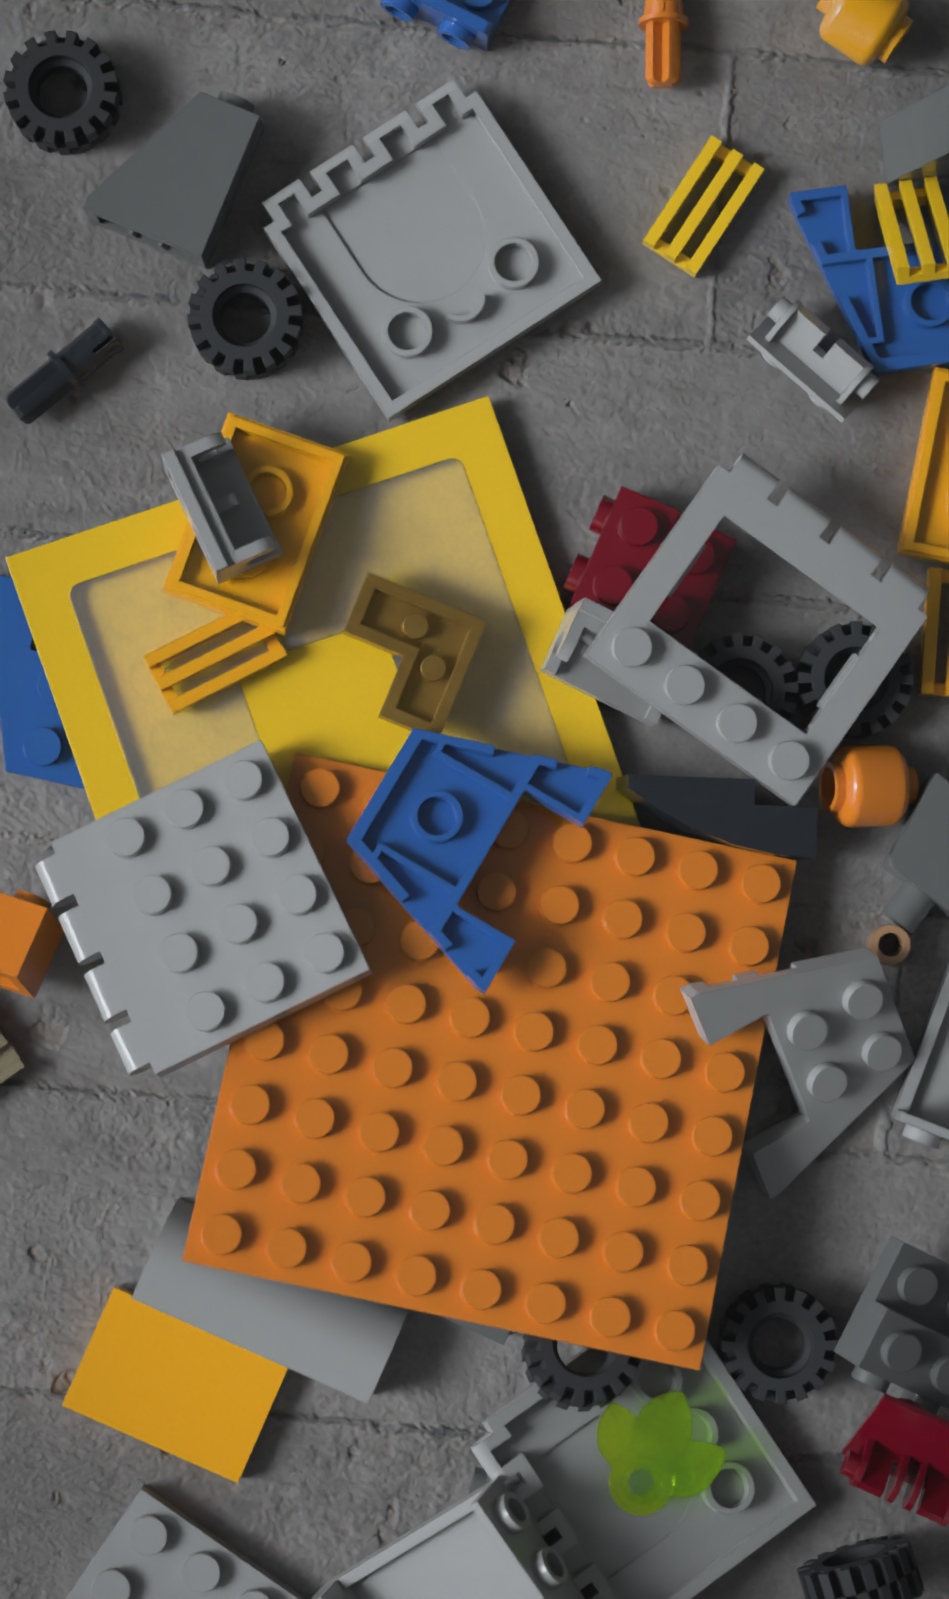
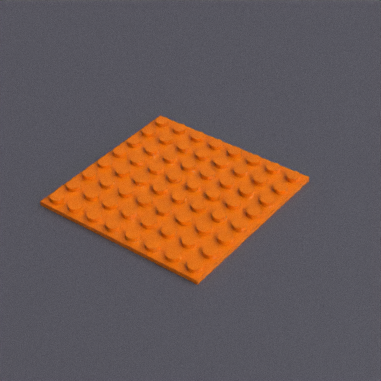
(518, 1149)

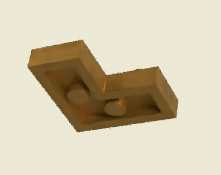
(429, 638)

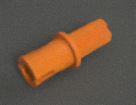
(663, 27)

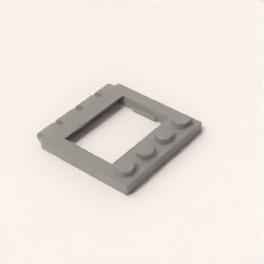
(707, 700)

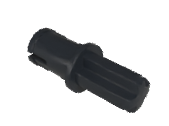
(63, 372)

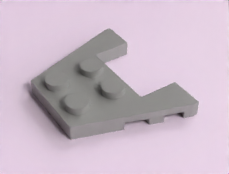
(834, 1042)

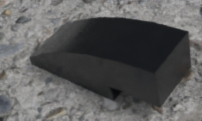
(725, 813)

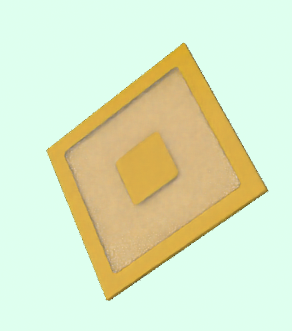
(415, 506)

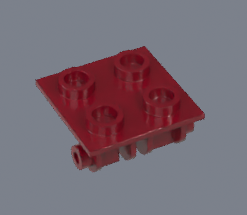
(910, 1447)

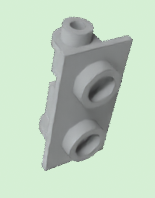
(832, 379)

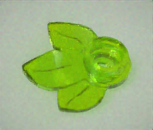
(660, 1444)

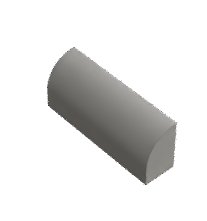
(301, 1328)

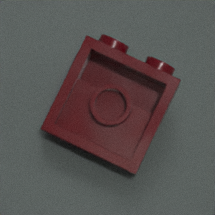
(629, 536)

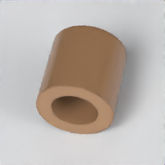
(903, 943)

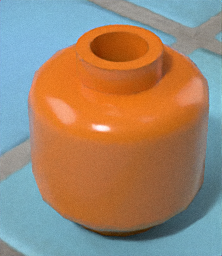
(867, 785)

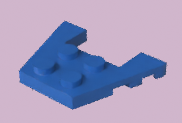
(892, 323)
(29, 718)
(438, 822)

